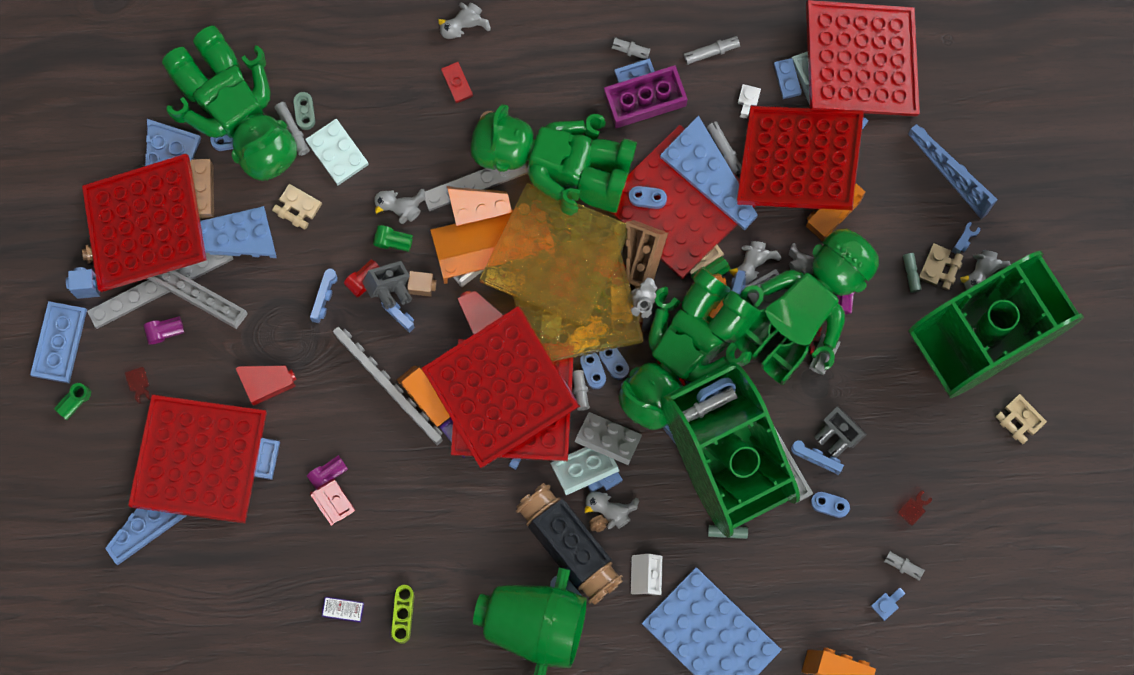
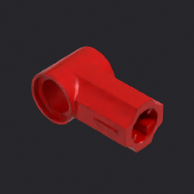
(354, 281)

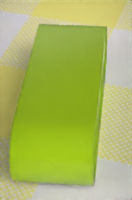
(402, 623)

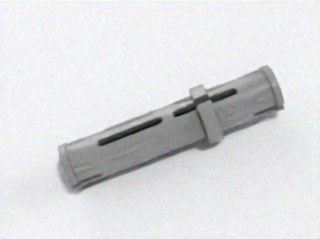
(719, 47)
(286, 116)
(724, 147)
(710, 404)

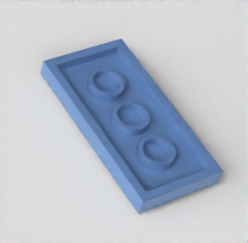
(58, 342)

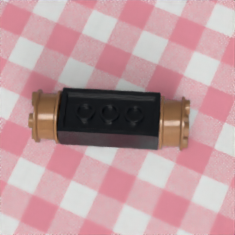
(569, 543)

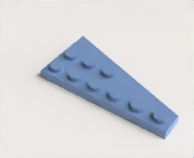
(168, 142)
(704, 167)
(965, 184)
(239, 234)
(139, 531)

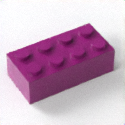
(645, 96)

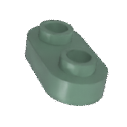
(304, 112)

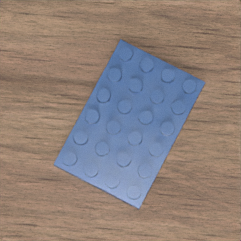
(709, 631)

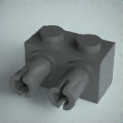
(388, 279)
(841, 424)

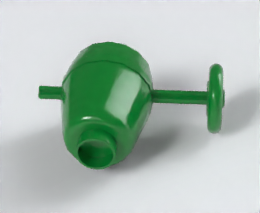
(534, 621)

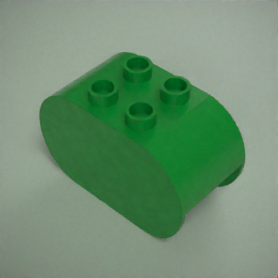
(994, 324)
(731, 451)

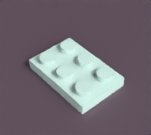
(337, 152)
(583, 469)

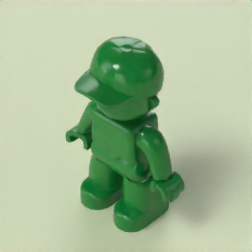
(258, 140)
(558, 158)
(840, 269)
(686, 345)

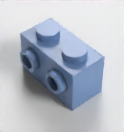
(82, 283)

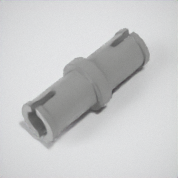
(631, 48)
(580, 390)
(904, 566)

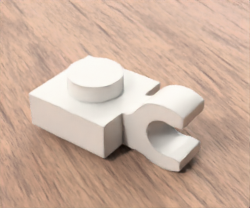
(748, 97)

